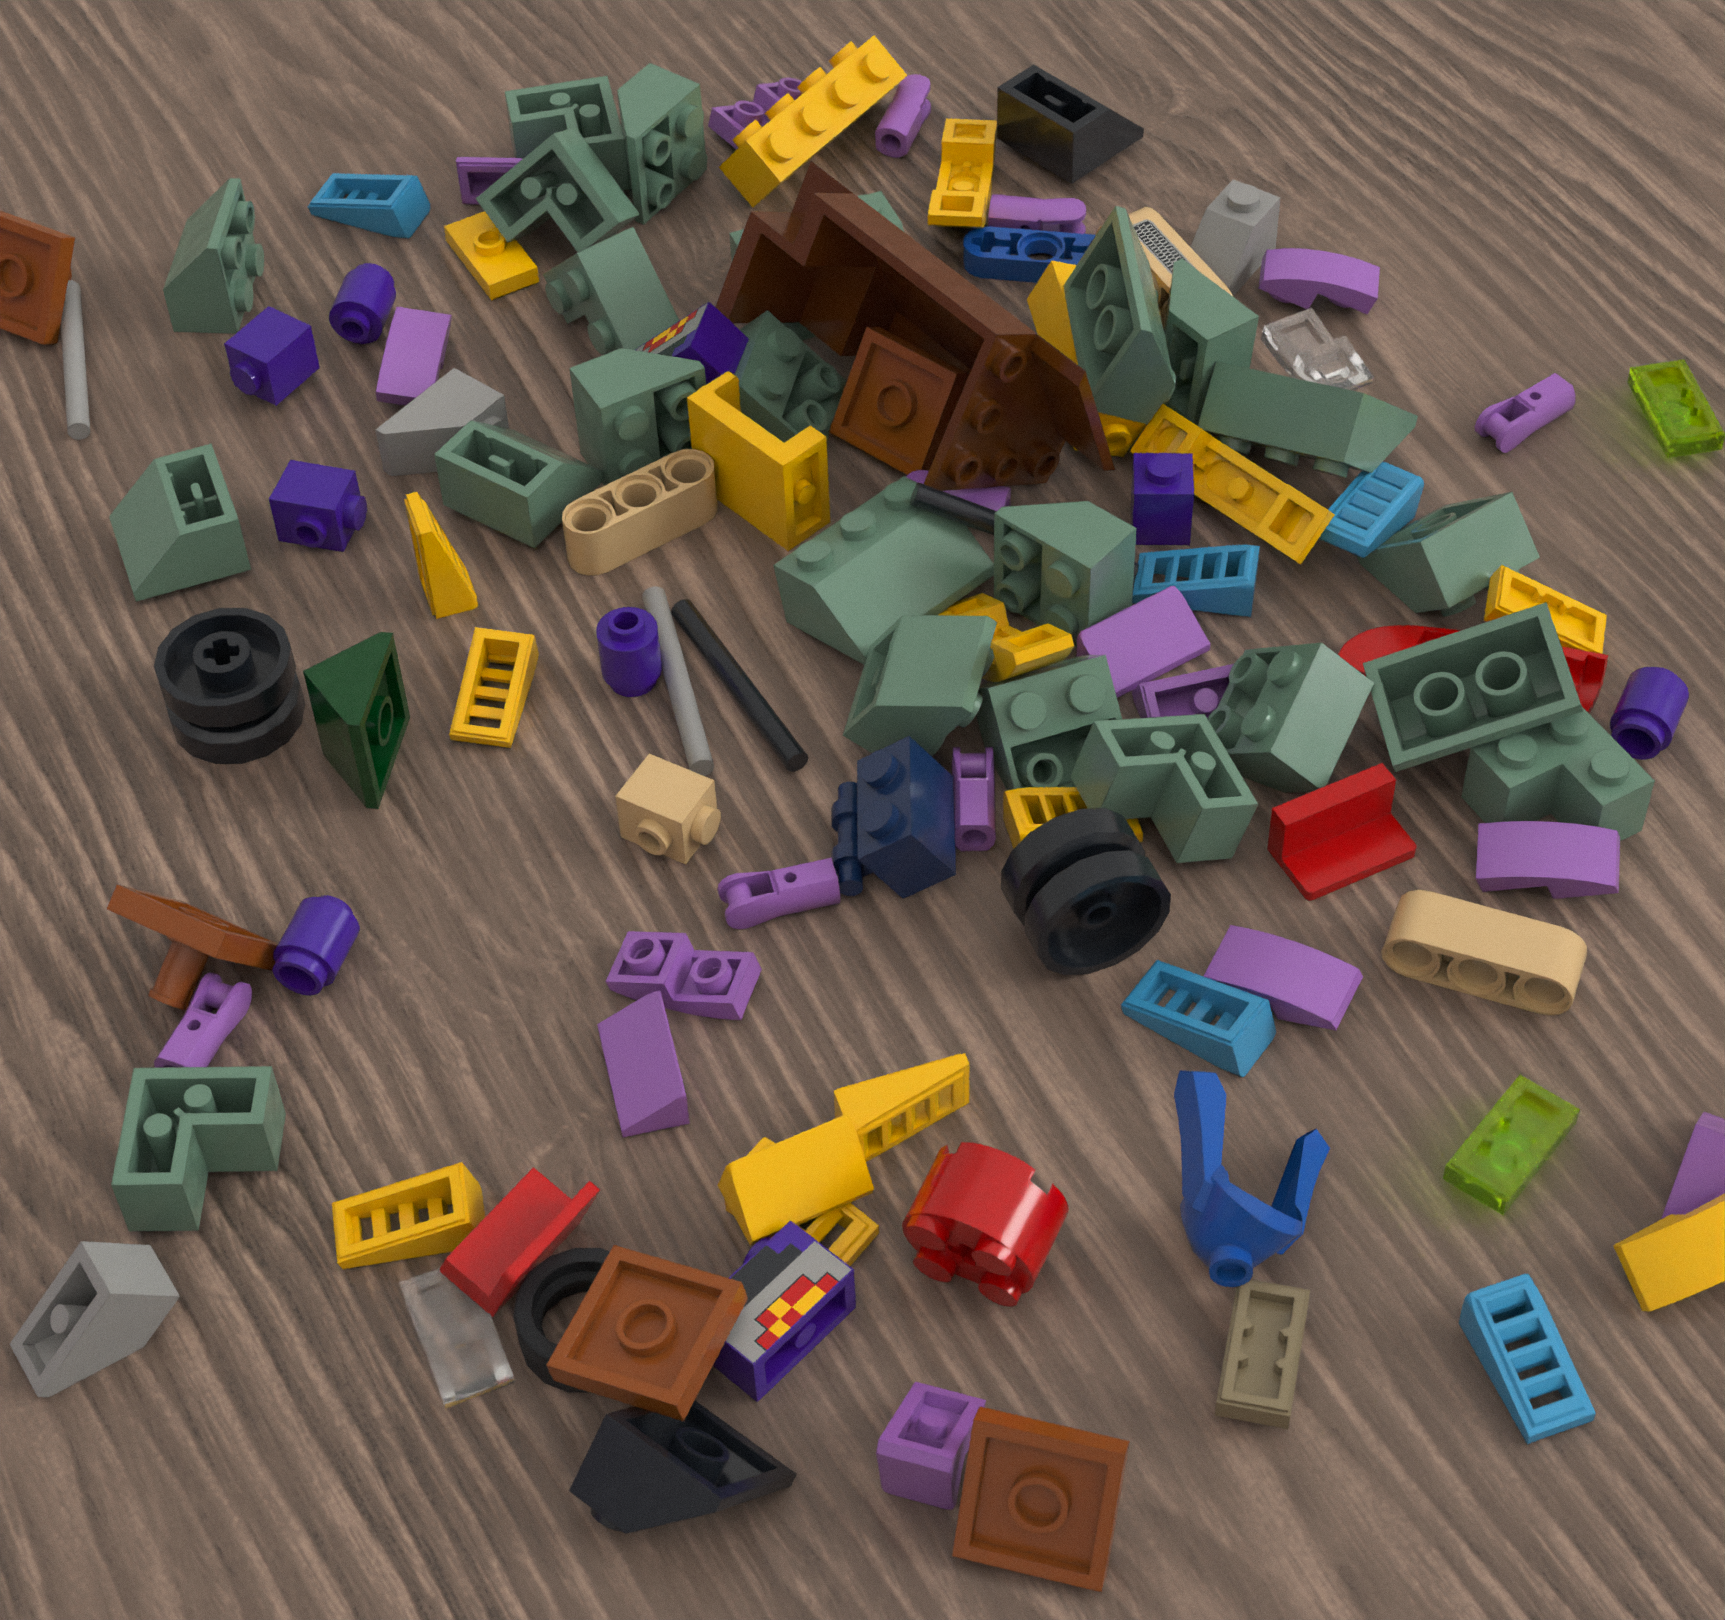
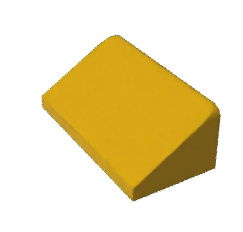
(796, 1179)

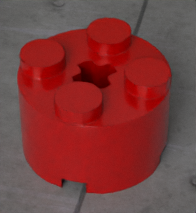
(984, 1221)

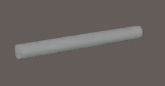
(74, 364)
(679, 684)

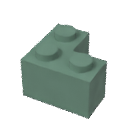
(582, 104)
(563, 183)
(614, 291)
(1562, 771)
(1169, 773)
(188, 1125)

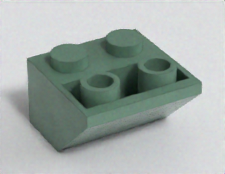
(662, 137)
(215, 265)
(1203, 328)
(785, 381)
(633, 408)
(511, 480)
(179, 525)
(1063, 563)
(921, 681)
(1289, 714)
(1044, 719)

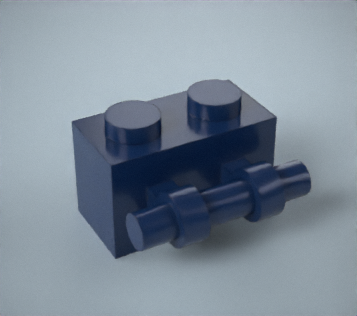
(895, 821)

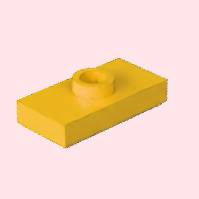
(493, 262)
(1574, 622)

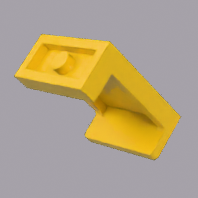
(758, 476)

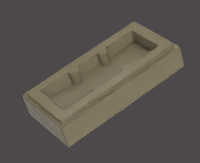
(1262, 1353)

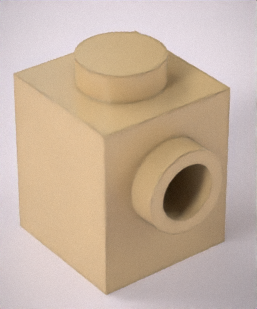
(668, 809)

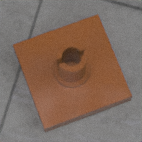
(33, 278)
(897, 401)
(193, 937)
(648, 1332)
(1040, 1498)

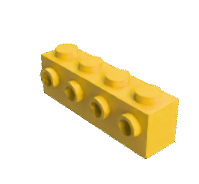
(813, 120)

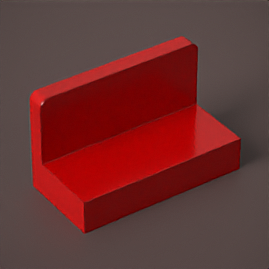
(1339, 833)
(515, 1239)

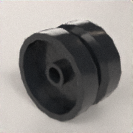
(230, 685)
(1085, 891)

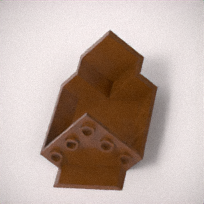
(851, 269)

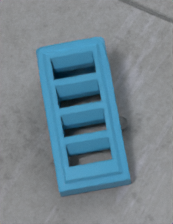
(374, 202)
(1373, 509)
(1218, 582)
(1231, 1044)
(1510, 1313)

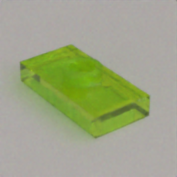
(1676, 408)
(1511, 1144)

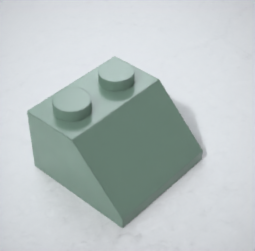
(1453, 553)

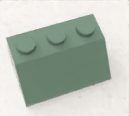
(1119, 324)
(1301, 420)
(876, 568)
(1472, 687)

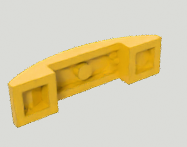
(964, 174)
(1239, 486)
(1014, 650)
(1676, 1255)

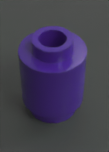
(363, 303)
(629, 651)
(1648, 711)
(315, 944)

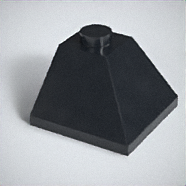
(669, 1470)

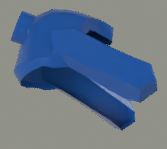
(1221, 1221)

